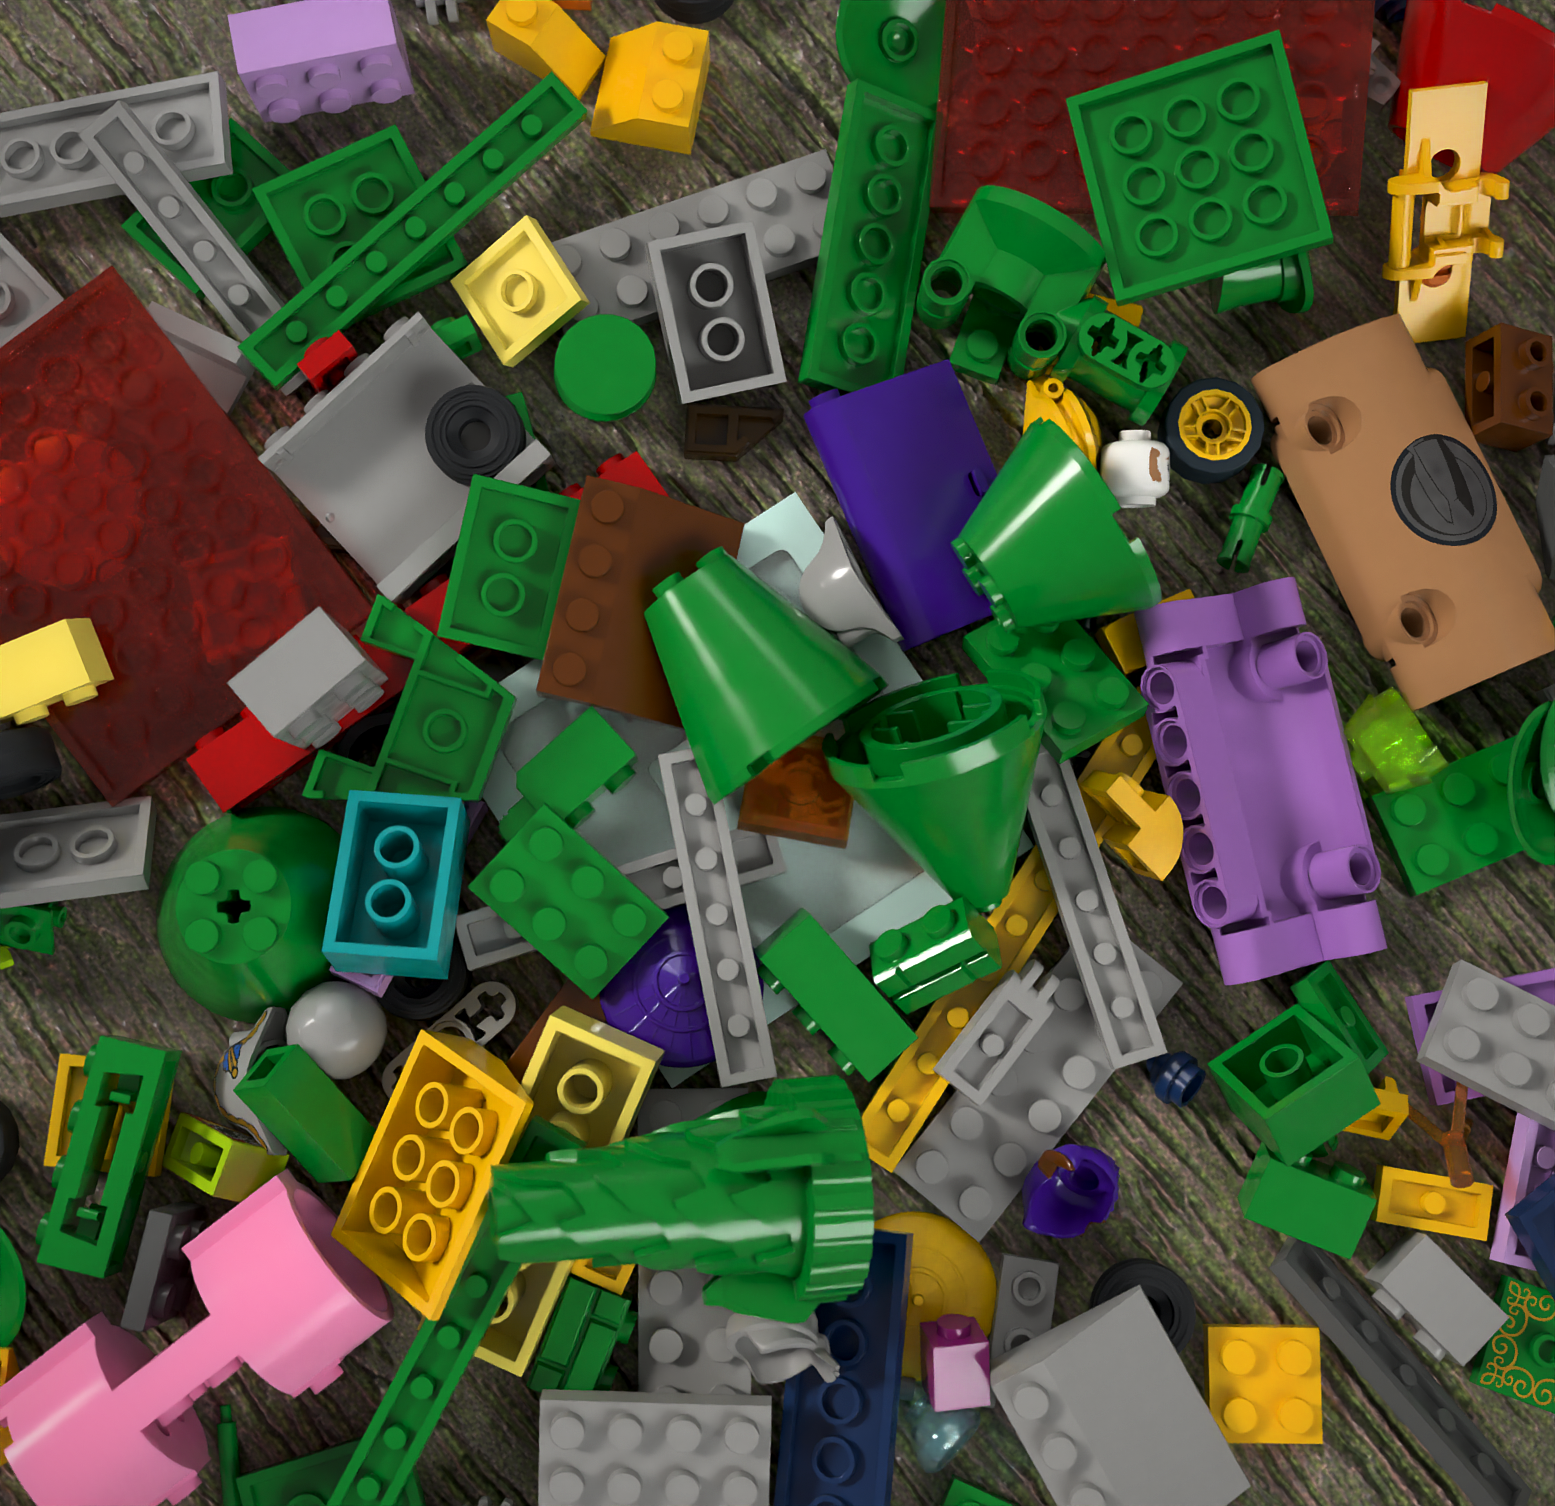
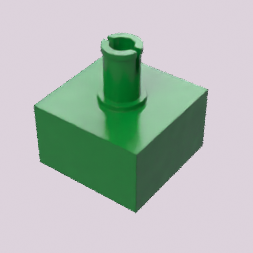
(1294, 1085)

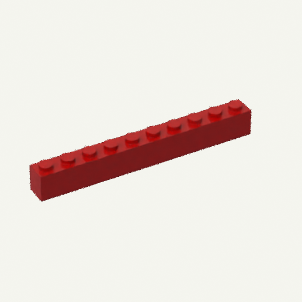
(250, 761)

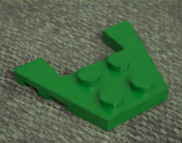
(441, 730)

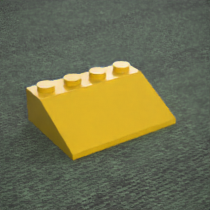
(431, 1168)

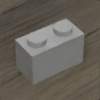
(1435, 1298)

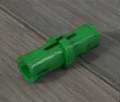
(1250, 518)

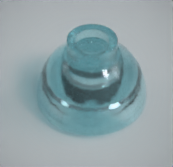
(939, 1435)

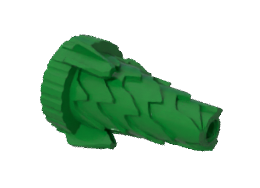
(754, 1192)

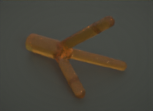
(1452, 1141)

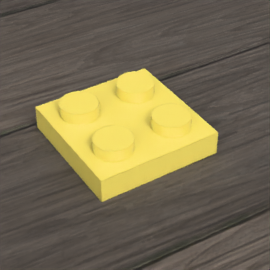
(519, 291)

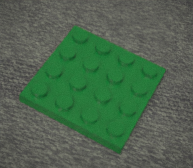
(1199, 169)

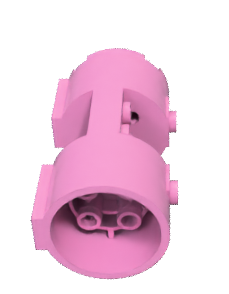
(118, 1424)

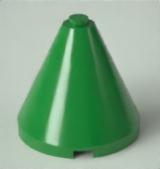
(948, 774)

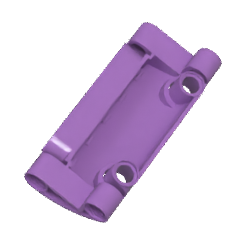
(1260, 780)

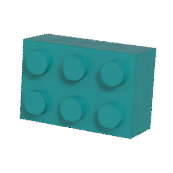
(397, 885)

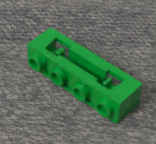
(98, 1236)

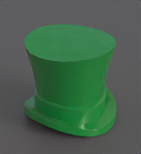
(1281, 281)
(605, 368)

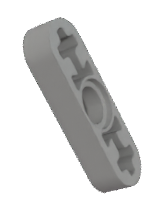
(473, 1005)

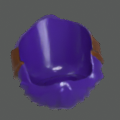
(1069, 1191)

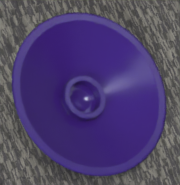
(662, 995)

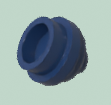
(1175, 1077)

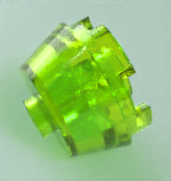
(1392, 744)

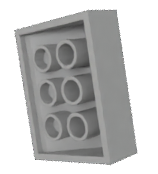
(1115, 1413)

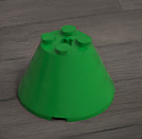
(1049, 539)
(249, 911)

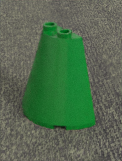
(748, 670)

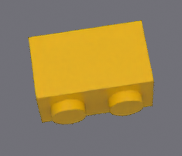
(653, 87)

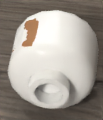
(1136, 469)

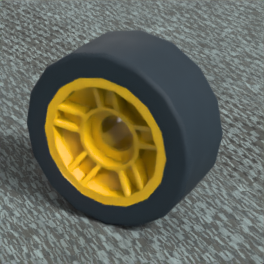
(1231, 415)

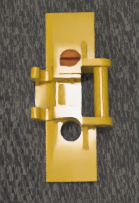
(1454, 214)

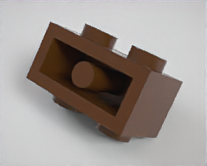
(1509, 387)

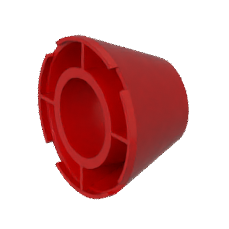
(1467, 44)

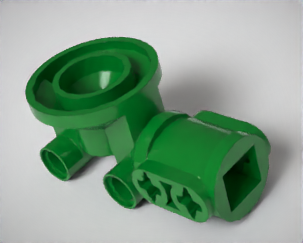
(1040, 271)

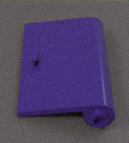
(907, 483)

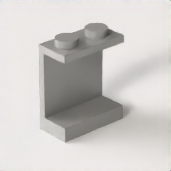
(209, 354)

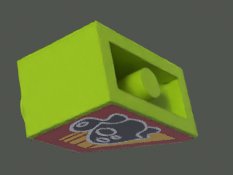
(220, 1158)

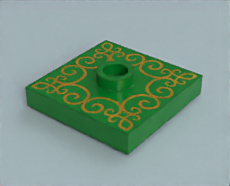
(1522, 1351)

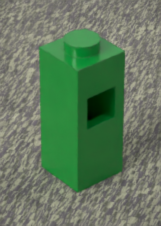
(307, 1113)

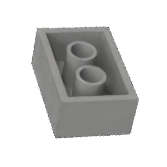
(715, 311)
(310, 681)

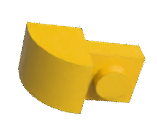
(1146, 823)

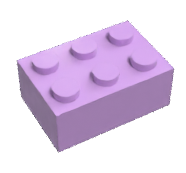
(320, 56)

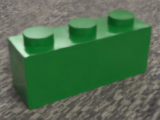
(833, 996)

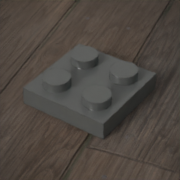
(160, 1274)

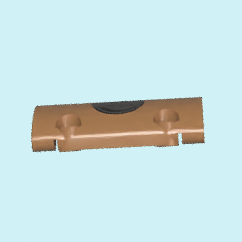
(1405, 511)

